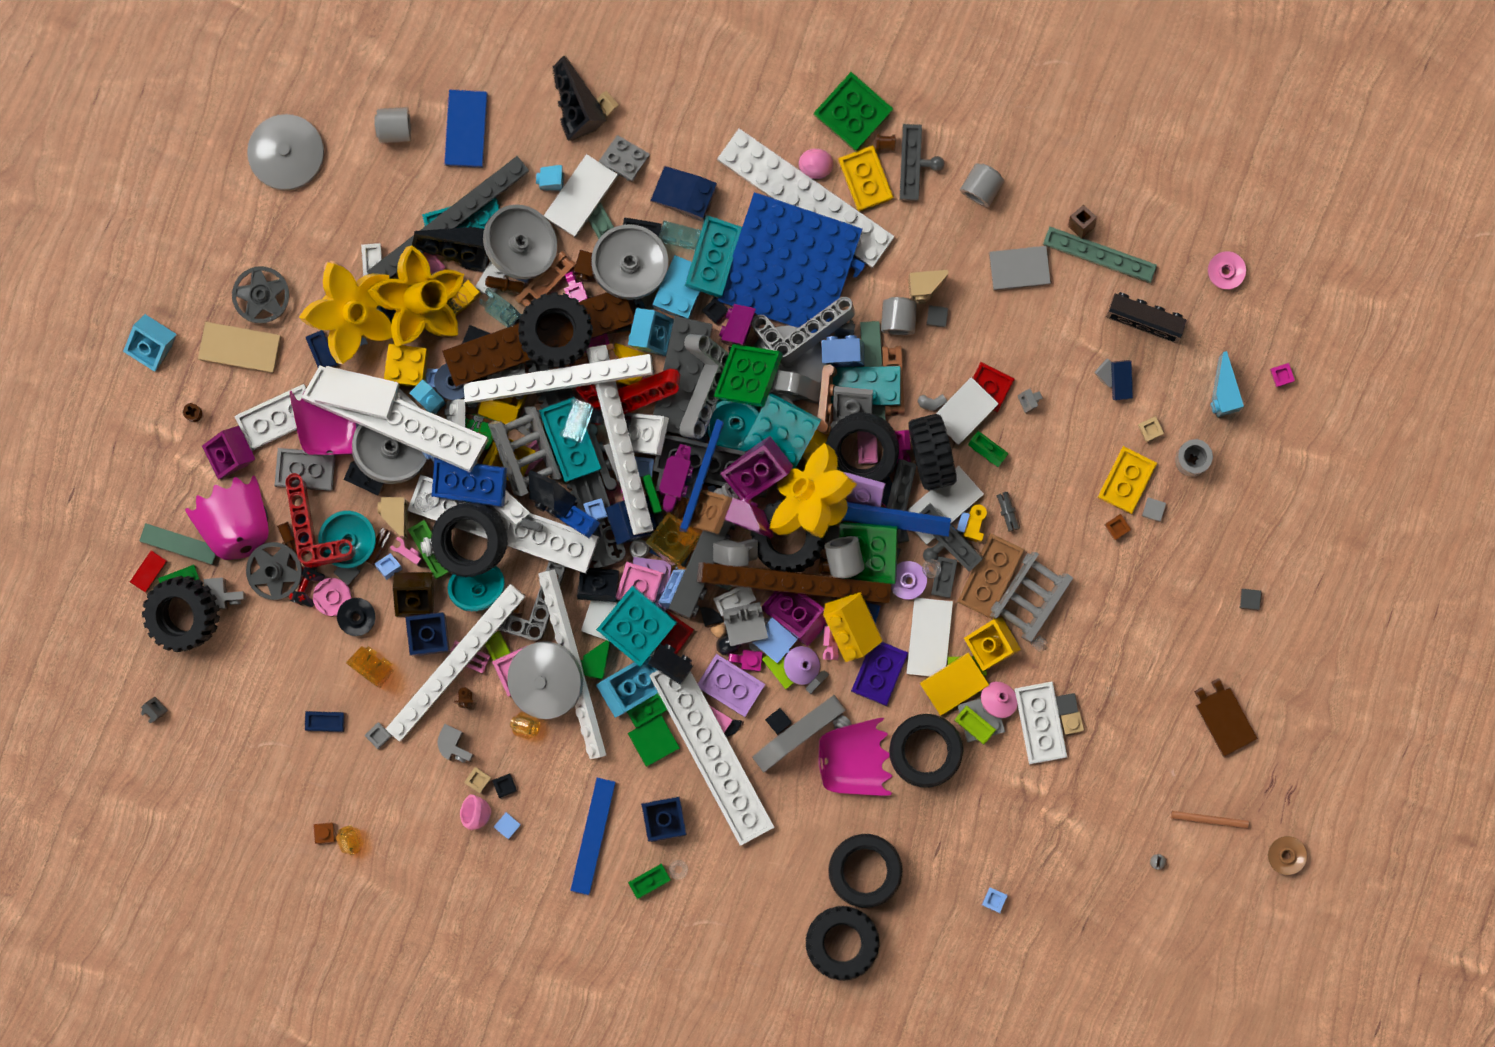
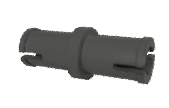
(1008, 511)

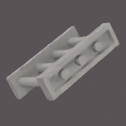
(506, 448)
(1050, 597)

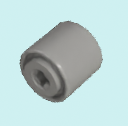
(393, 125)
(982, 184)
(898, 316)
(1197, 449)
(844, 557)

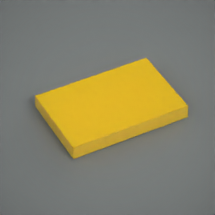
(865, 178)
(1127, 480)
(954, 683)

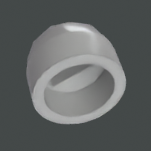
(1153, 861)

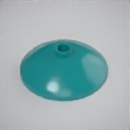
(733, 433)
(346, 525)
(464, 590)

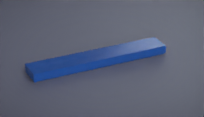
(701, 475)
(903, 519)
(593, 836)

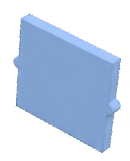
(778, 641)

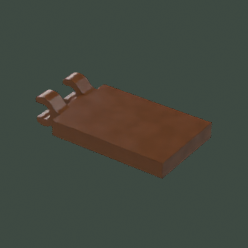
(1224, 718)

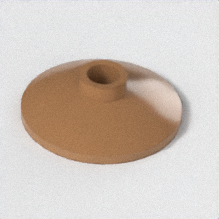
(1297, 855)

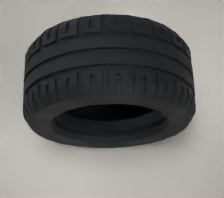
(876, 426)
(444, 549)
(933, 723)
(893, 865)

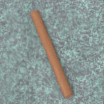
(1209, 819)

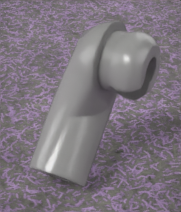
(931, 404)

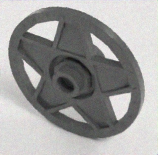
(260, 294)
(274, 571)

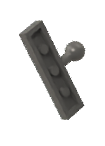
(911, 162)
(955, 544)

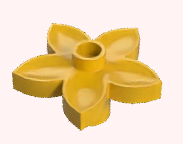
(418, 298)
(347, 312)
(813, 496)

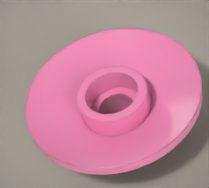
(1233, 263)
(994, 704)

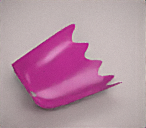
(321, 429)
(231, 515)
(854, 759)

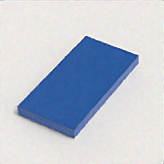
(465, 128)
(483, 485)

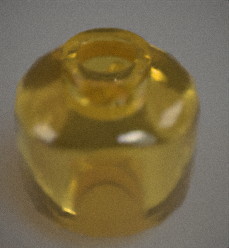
(525, 726)
(349, 840)

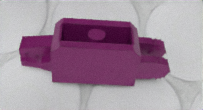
(674, 477)

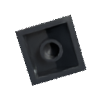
(549, 495)
(671, 664)

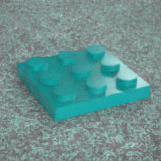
(786, 425)
(636, 625)

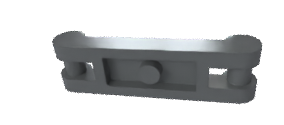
(610, 483)

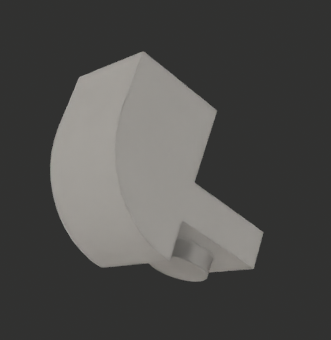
(734, 553)
(218, 587)
(447, 744)

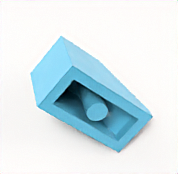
(550, 178)
(427, 397)

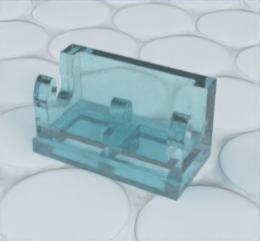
(679, 235)
(499, 308)
(577, 420)

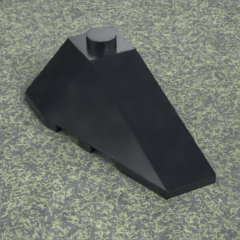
(579, 107)
(454, 244)

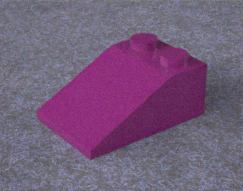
(757, 469)
(796, 614)

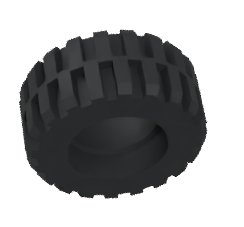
(560, 305)
(932, 452)
(787, 563)
(158, 618)
(842, 916)

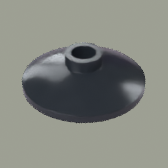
(351, 607)

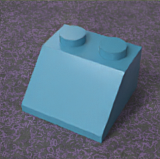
(651, 331)
(149, 342)

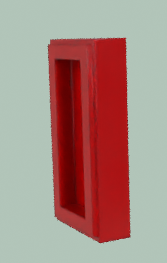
(148, 571)

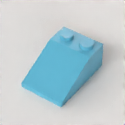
(673, 295)
(1226, 394)
(628, 687)

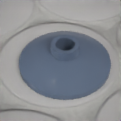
(442, 385)

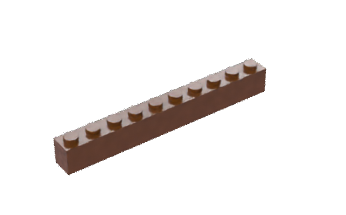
(792, 582)

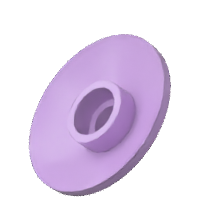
(916, 588)
(794, 665)

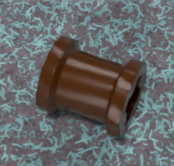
(885, 142)
(198, 414)
(824, 565)

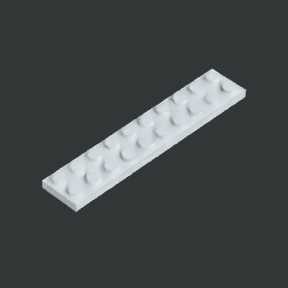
(790, 185)
(414, 428)
(555, 542)
(713, 756)

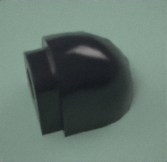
(723, 646)

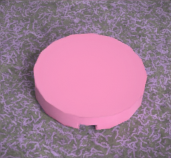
(330, 595)

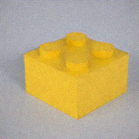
(406, 365)

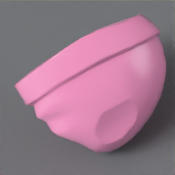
(816, 163)
(474, 812)

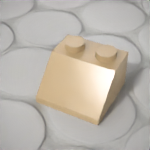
(925, 284)
(395, 513)

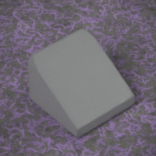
(1104, 373)

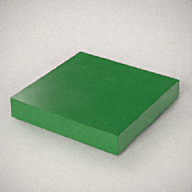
(650, 490)
(653, 740)

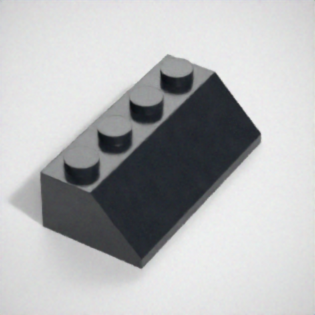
(1146, 318)

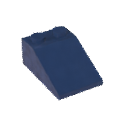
(684, 192)

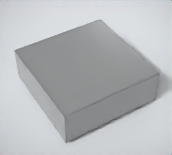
(1153, 509)
(378, 735)

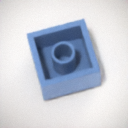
(843, 352)

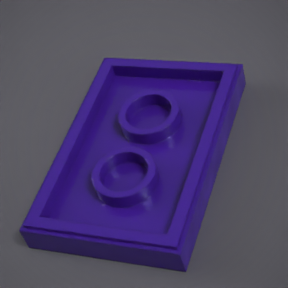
(879, 673)

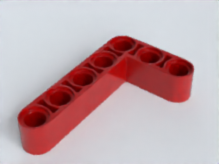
(639, 393)
(307, 529)

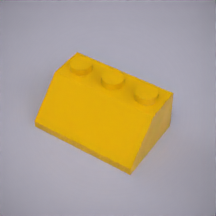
(852, 626)

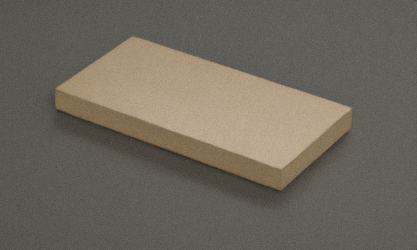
(239, 347)

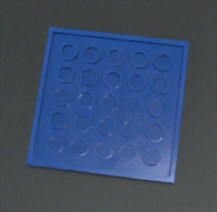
(789, 261)

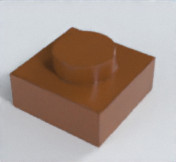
(1117, 527)
(324, 833)

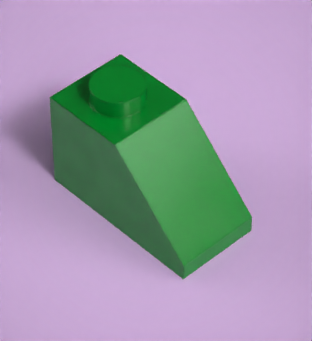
(595, 661)

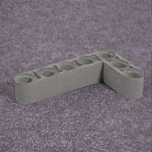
(804, 332)
(797, 386)
(703, 400)
(533, 621)
(798, 733)

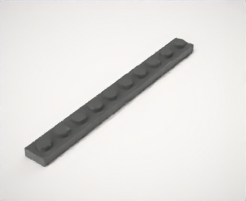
(460, 210)

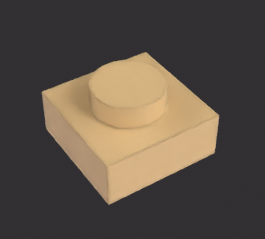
(607, 103)
(1150, 429)
(1072, 723)
(477, 780)

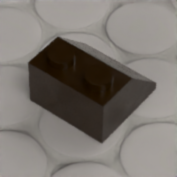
(413, 593)

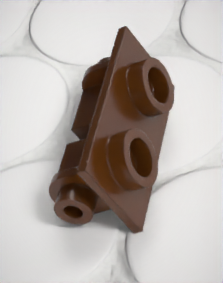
(465, 698)

